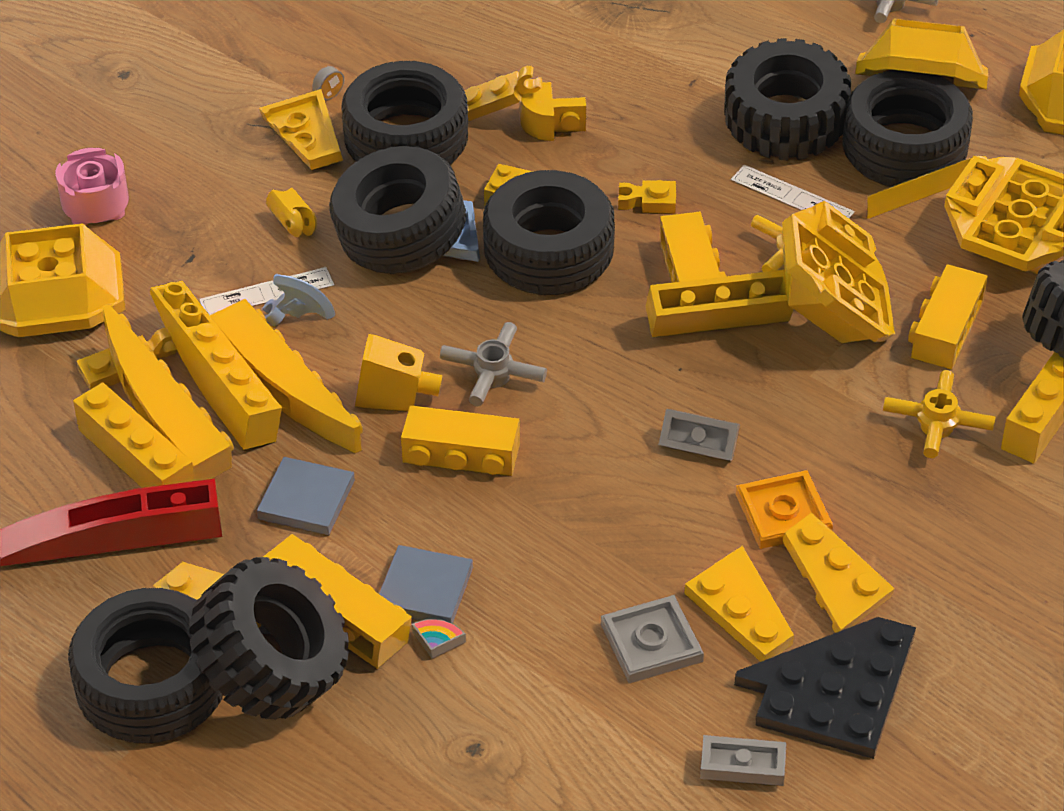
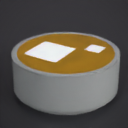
(329, 81)

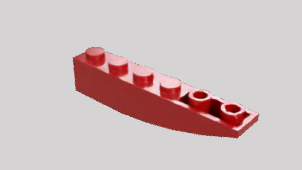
(116, 523)

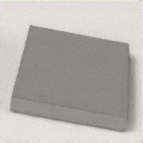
(651, 639)

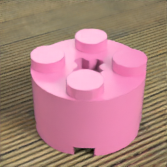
(92, 186)

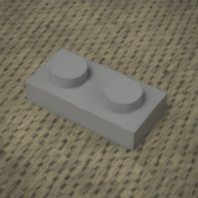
(699, 434)
(743, 760)

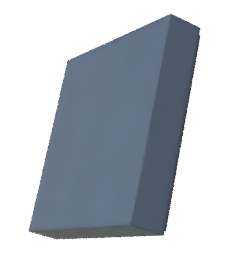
(306, 495)
(427, 583)

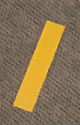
(914, 189)

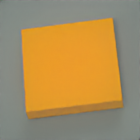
(779, 504)

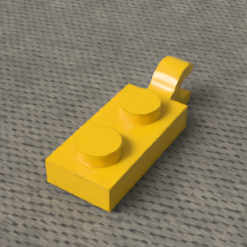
(501, 92)
(100, 366)

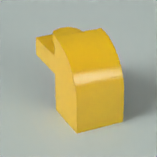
(544, 115)

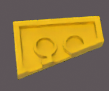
(305, 128)
(839, 576)
(741, 605)

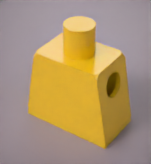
(393, 376)

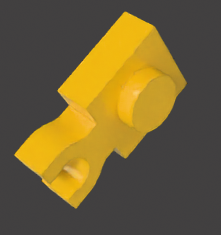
(652, 196)

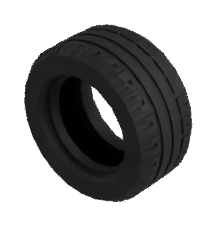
(405, 89)
(905, 98)
(146, 711)

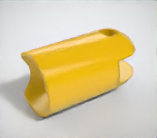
(292, 212)

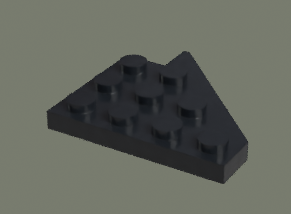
(835, 686)

